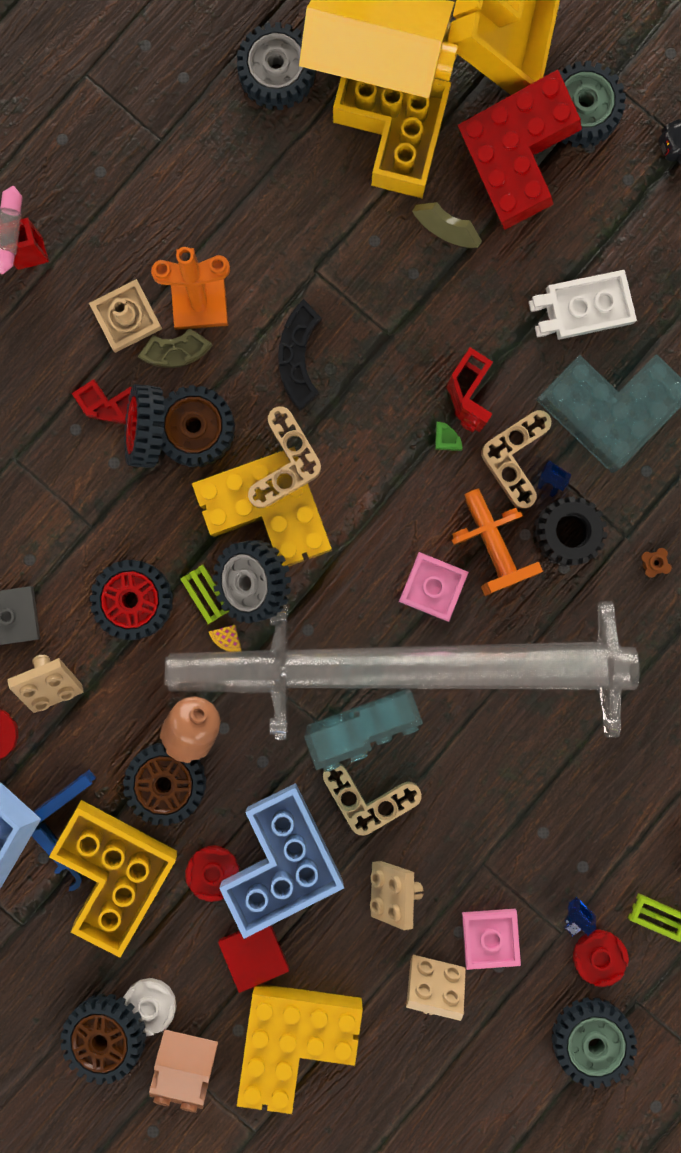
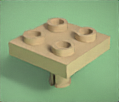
(125, 316)
(45, 684)
(393, 894)
(436, 987)

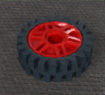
(144, 426)
(110, 600)

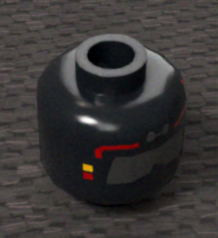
(671, 141)

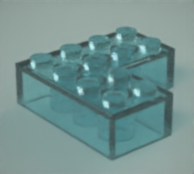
(609, 420)
(353, 730)

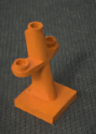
(195, 289)
(500, 556)

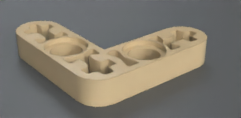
(507, 460)
(293, 468)
(360, 807)

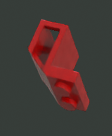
(30, 248)
(471, 414)

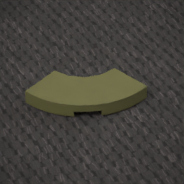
(446, 226)
(176, 351)

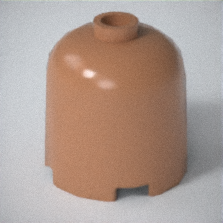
(190, 729)

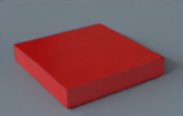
(253, 958)

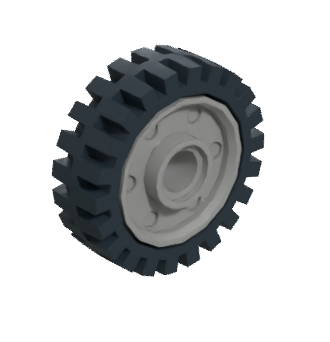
(272, 85)
(251, 581)

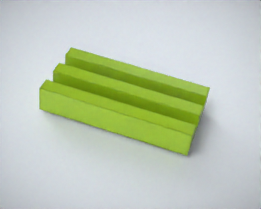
(194, 574)
(638, 908)

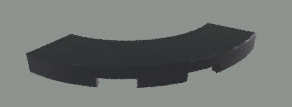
(292, 355)

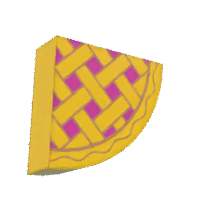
(226, 638)

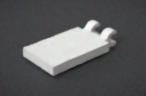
(585, 305)

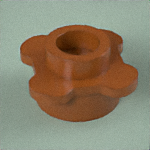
(652, 569)

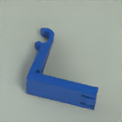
(43, 833)

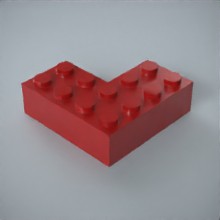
(508, 138)

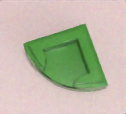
(447, 438)

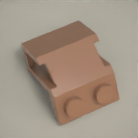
(182, 1070)

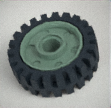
(602, 96)
(605, 1059)

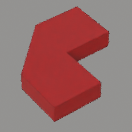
(97, 406)

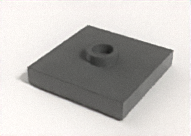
(18, 616)

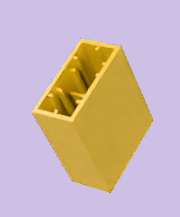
(381, 42)

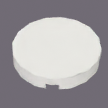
(154, 1002)

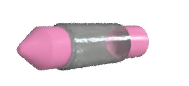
(9, 227)

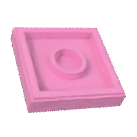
(433, 586)
(491, 939)

